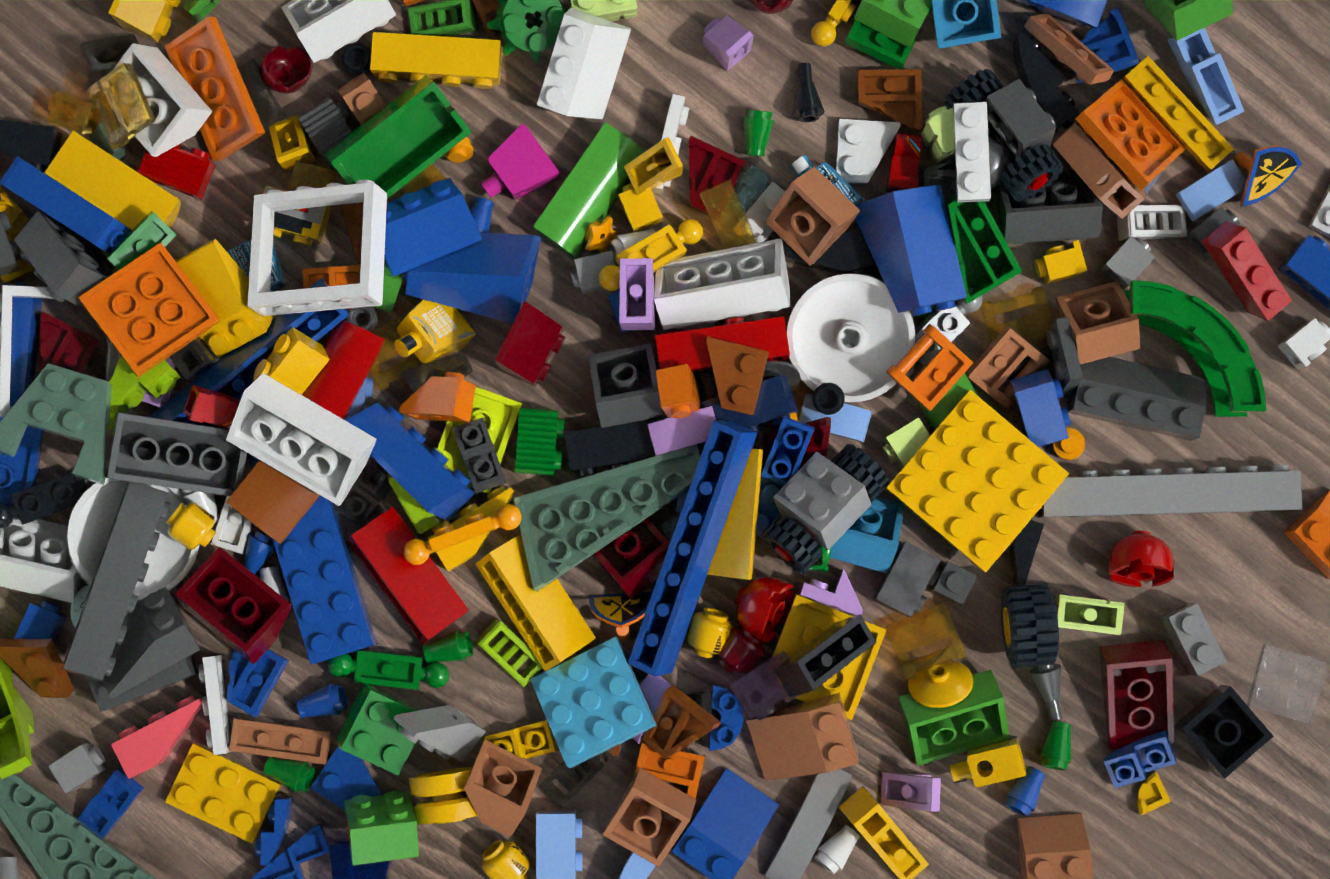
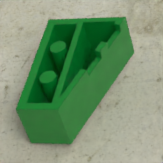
(980, 247)

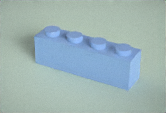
(557, 845)

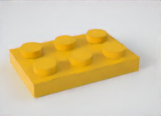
(223, 793)

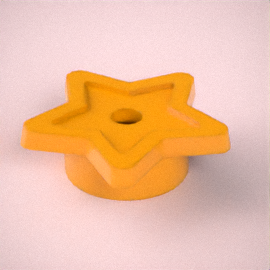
(599, 235)

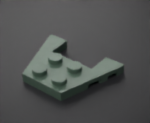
(66, 406)

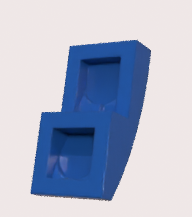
(110, 803)

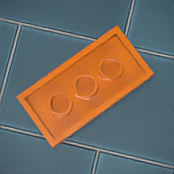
(211, 71)

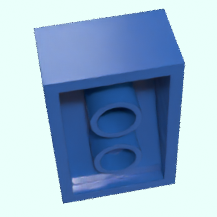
(725, 827)

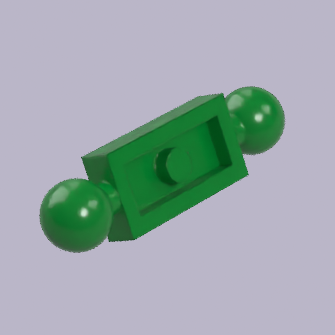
(389, 670)

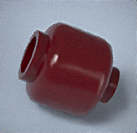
(741, 651)

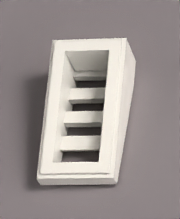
(1133, 225)

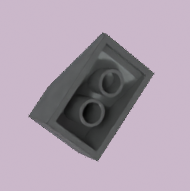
(153, 642)

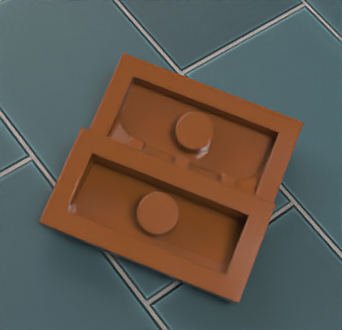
(272, 501)

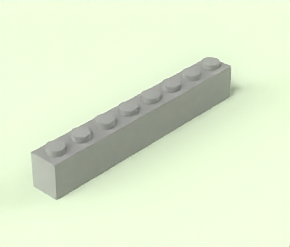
(1176, 492)

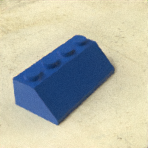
(412, 463)

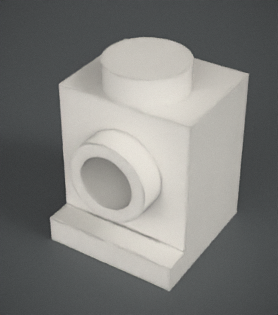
(1305, 343)

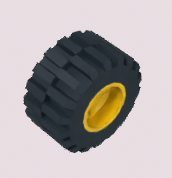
(1029, 625)

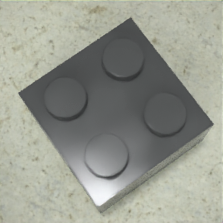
(625, 385)

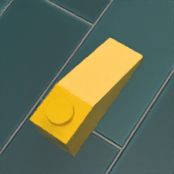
(883, 834)

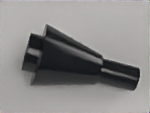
(808, 103)

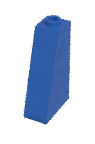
(64, 205)
(24, 343)

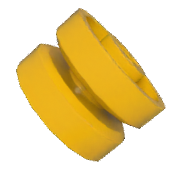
(447, 800)

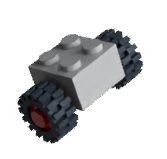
(822, 505)

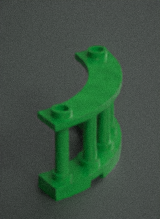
(1208, 339)

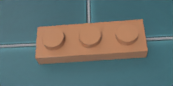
(1068, 49)
(280, 741)

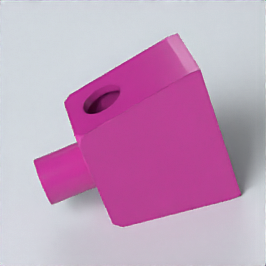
(519, 166)

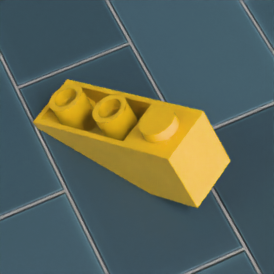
(461, 553)

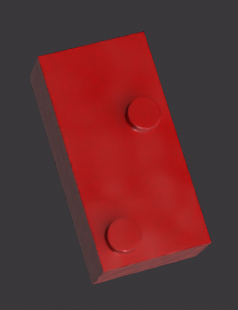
(690, 346)

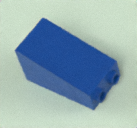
(913, 248)
(480, 278)

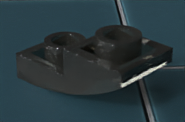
(262, 98)
(366, 494)

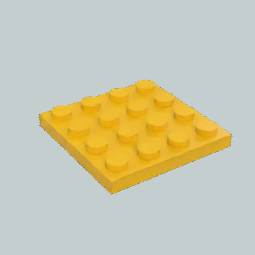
(977, 481)

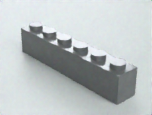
(115, 582)

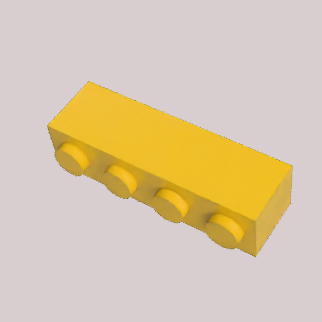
(439, 57)

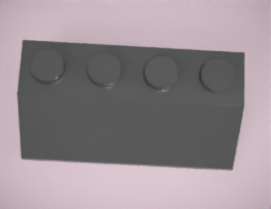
(1141, 397)
(173, 455)

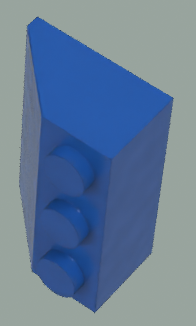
(427, 226)

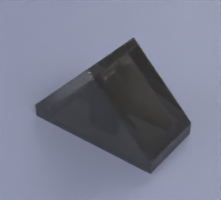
(106, 53)

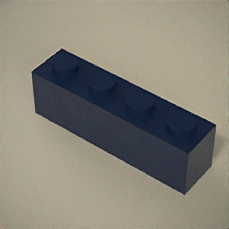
(773, 403)

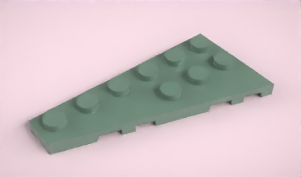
(586, 514)
(55, 839)

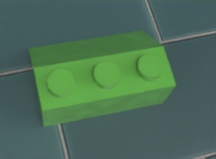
(957, 728)

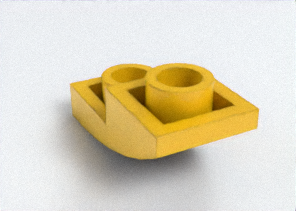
(526, 740)

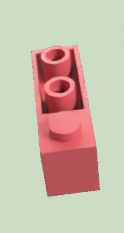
(152, 744)

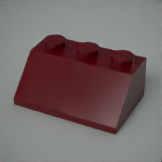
(235, 605)

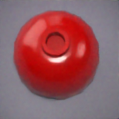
(1141, 559)
(763, 605)

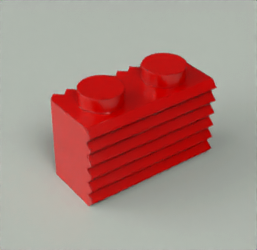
(179, 170)

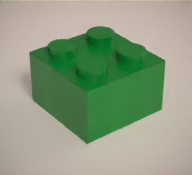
(373, 732)

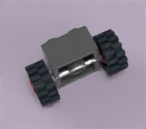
(1019, 126)

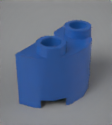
(730, 717)

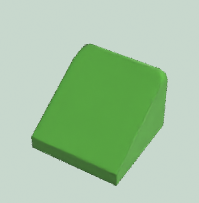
(199, 8)

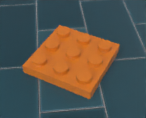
(1130, 134)
(149, 310)

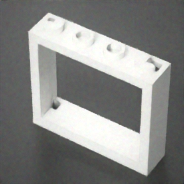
(364, 294)
(6, 295)

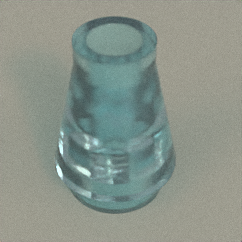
(751, 185)

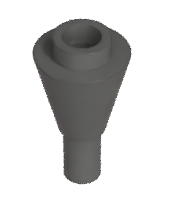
(1048, 683)

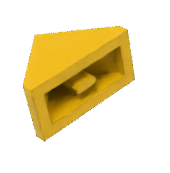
(290, 143)
(654, 167)

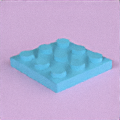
(593, 702)

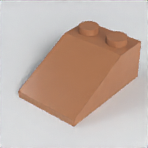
(804, 739)

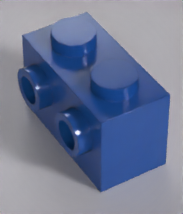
(1040, 408)

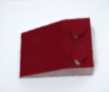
(530, 345)
(635, 557)
(1137, 691)

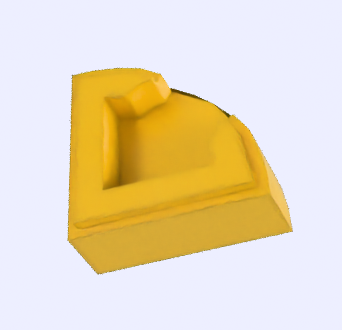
(1151, 794)

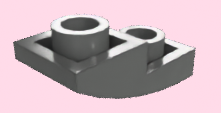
(479, 455)

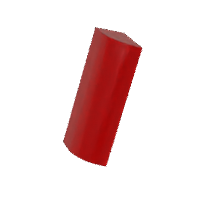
(351, 359)
(416, 591)

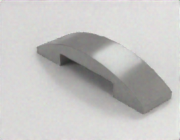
(809, 825)

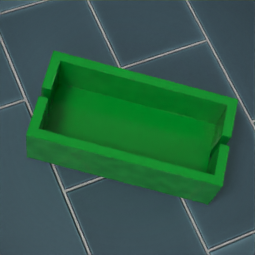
(400, 139)

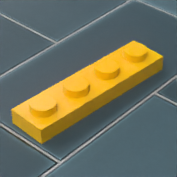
(1178, 114)

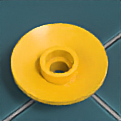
(941, 685)

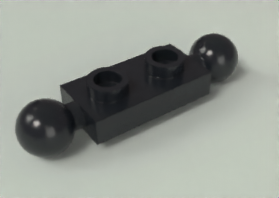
(43, 500)

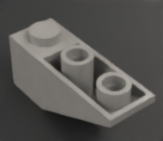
(442, 730)

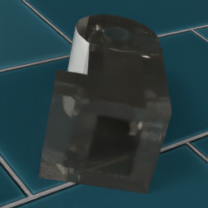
(194, 359)

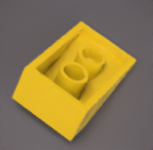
(226, 292)

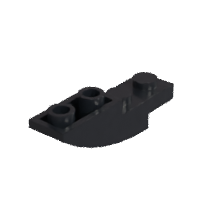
(1043, 79)

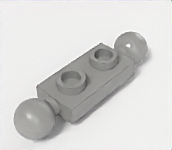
(949, 323)

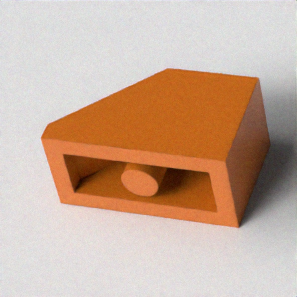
(678, 391)
(441, 399)

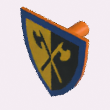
(1267, 171)
(620, 610)

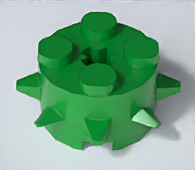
(530, 38)

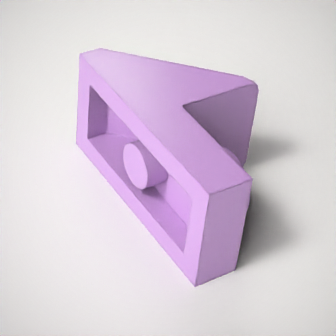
(841, 598)
(911, 791)

